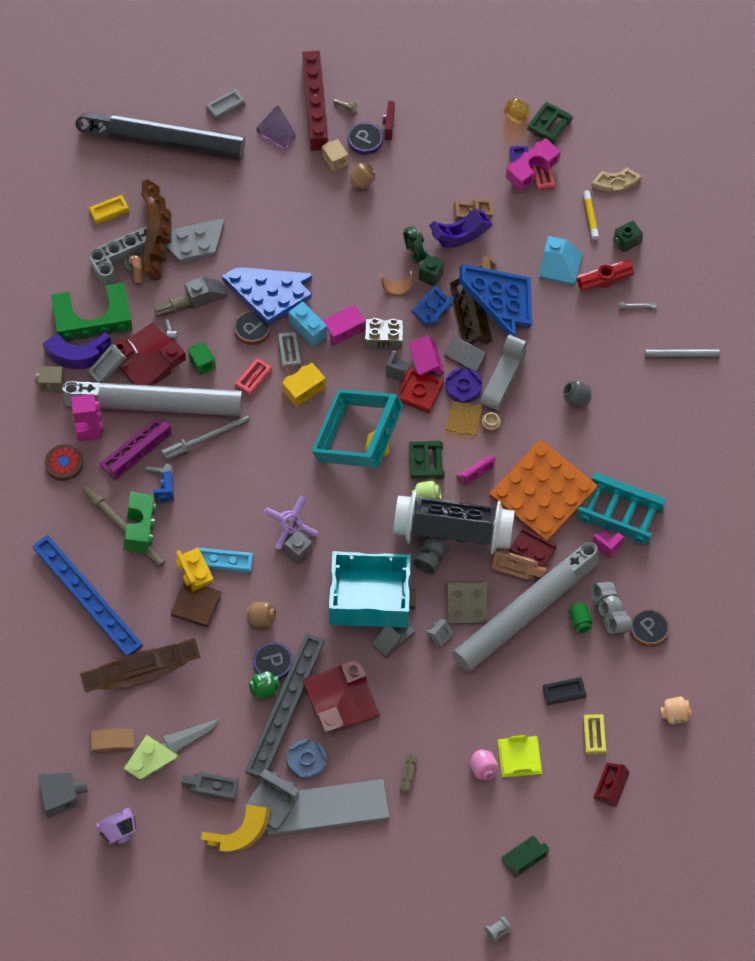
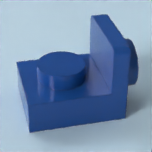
(166, 492)

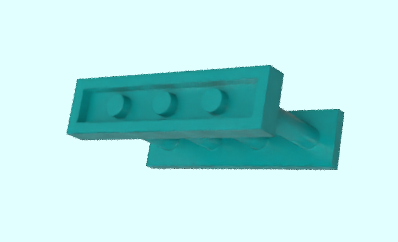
(629, 493)

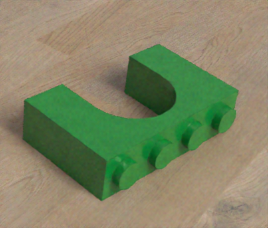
(115, 319)

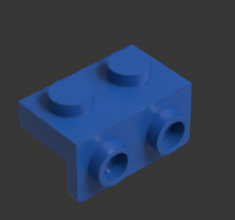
(431, 306)

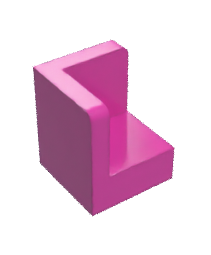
(607, 543)

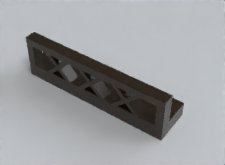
(478, 318)

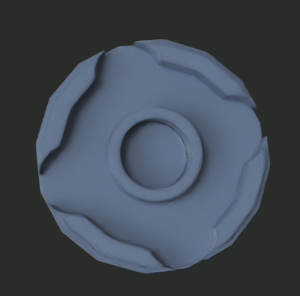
(306, 759)

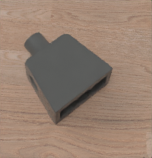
(60, 792)

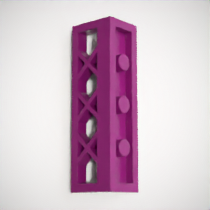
(136, 451)

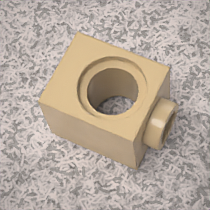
(335, 155)

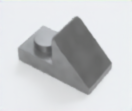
(392, 638)

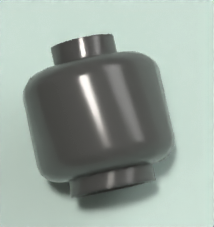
(577, 393)

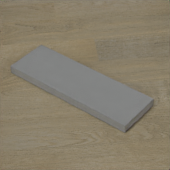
(336, 807)

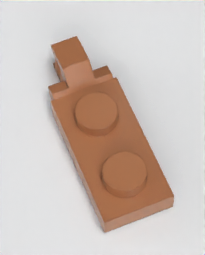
(517, 565)

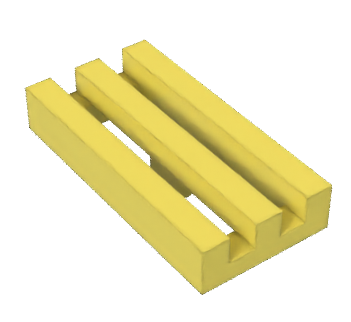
(595, 749)

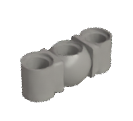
(610, 607)

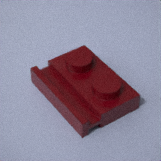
(533, 547)

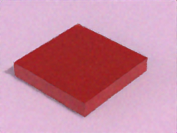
(419, 391)

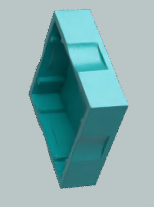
(369, 589)

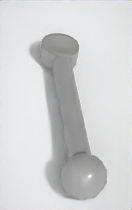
(653, 305)

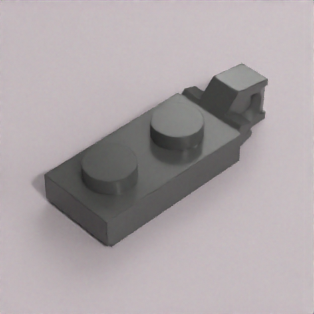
(211, 785)

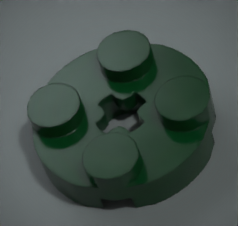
(414, 243)

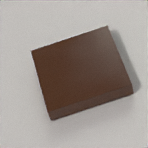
(196, 605)

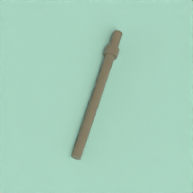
(99, 501)

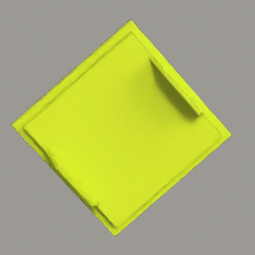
(519, 756)

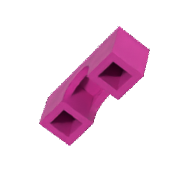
(542, 154)
(87, 417)

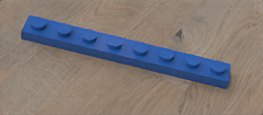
(87, 596)

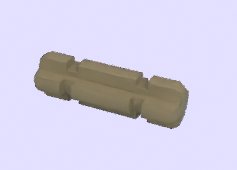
(408, 773)

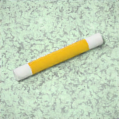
(591, 216)

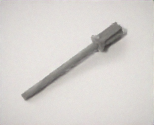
(182, 447)

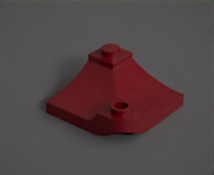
(149, 356)
(341, 697)

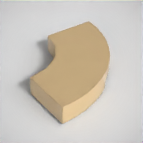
(616, 181)

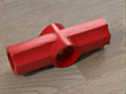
(614, 273)

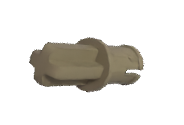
(172, 305)

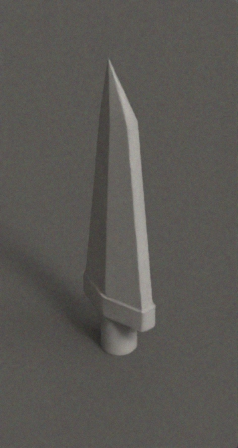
(183, 738)

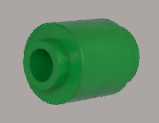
(580, 617)

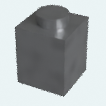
(298, 547)

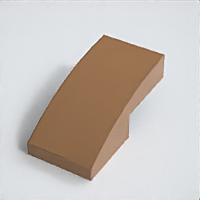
(462, 209)
(111, 739)

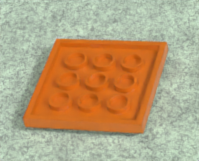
(543, 490)

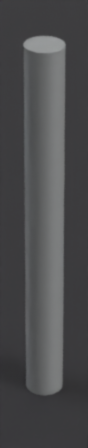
(683, 353)

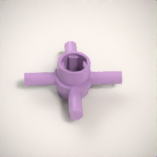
(290, 515)

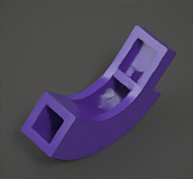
(463, 231)
(76, 356)

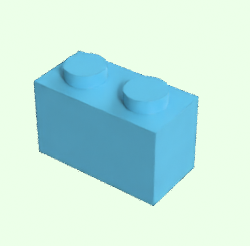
(307, 324)

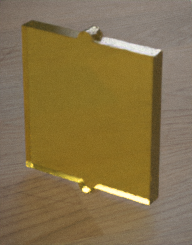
(463, 418)

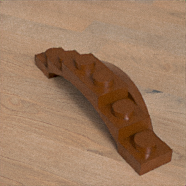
(158, 230)
(140, 666)

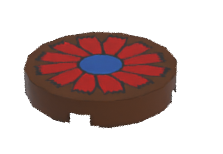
(64, 462)

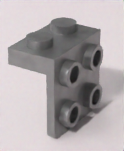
(275, 794)

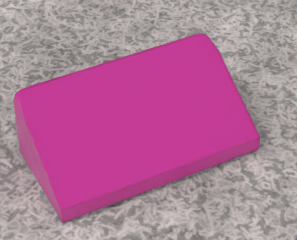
(476, 470)

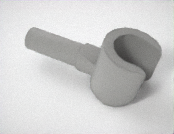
(170, 334)
(167, 467)

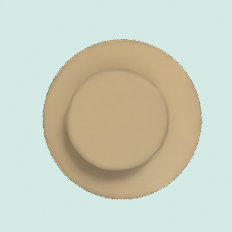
(491, 421)

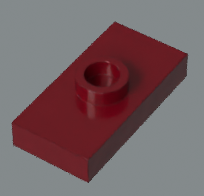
(388, 120)

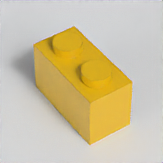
(303, 384)

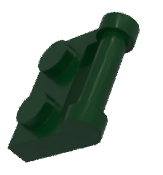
(545, 118)
(420, 459)

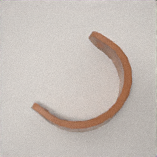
(397, 288)

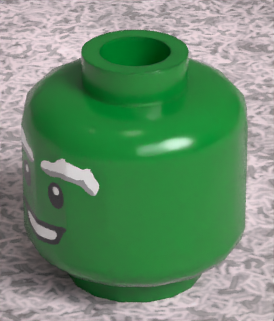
(263, 685)

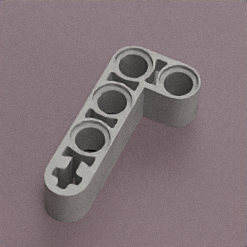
(109, 259)
(505, 372)

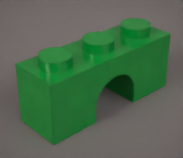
(137, 535)

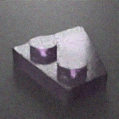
(277, 128)

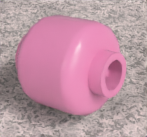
(483, 764)

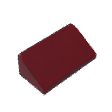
(611, 784)

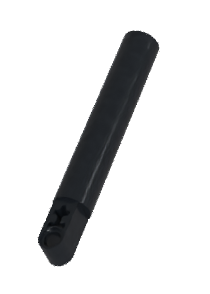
(163, 135)

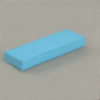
(227, 560)

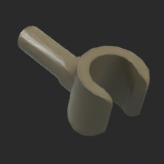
(350, 107)

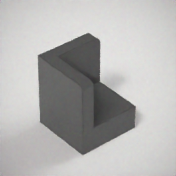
(396, 368)

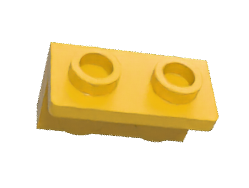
(194, 568)

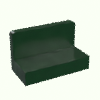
(525, 856)

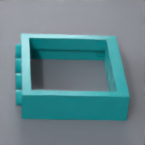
(383, 432)

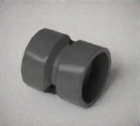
(430, 555)

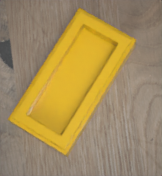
(109, 209)

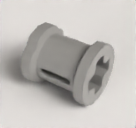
(498, 929)

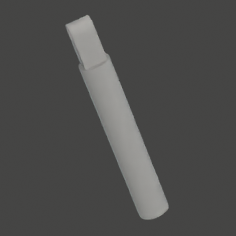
(157, 398)
(526, 607)

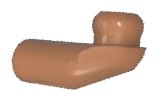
(136, 262)

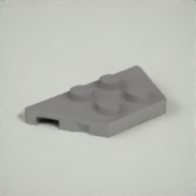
(195, 241)

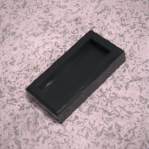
(564, 691)

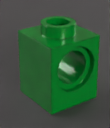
(201, 358)

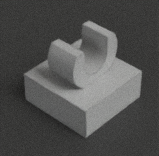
(440, 632)

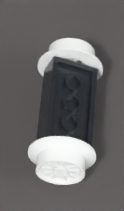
(453, 521)

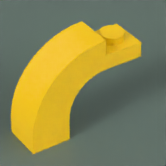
(251, 830)

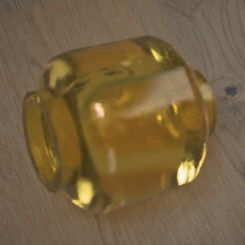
(516, 110)

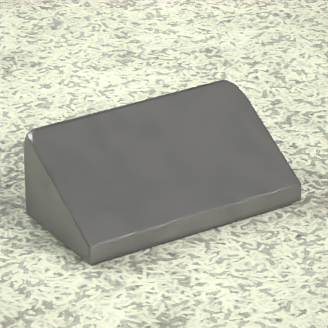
(465, 354)

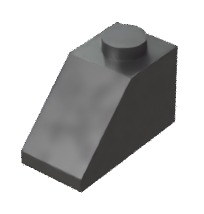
(204, 291)

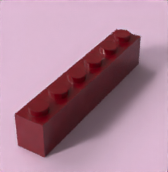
(315, 99)

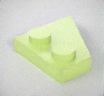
(149, 758)

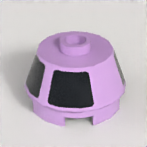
(117, 826)

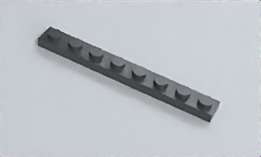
(285, 706)

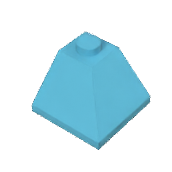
(560, 261)

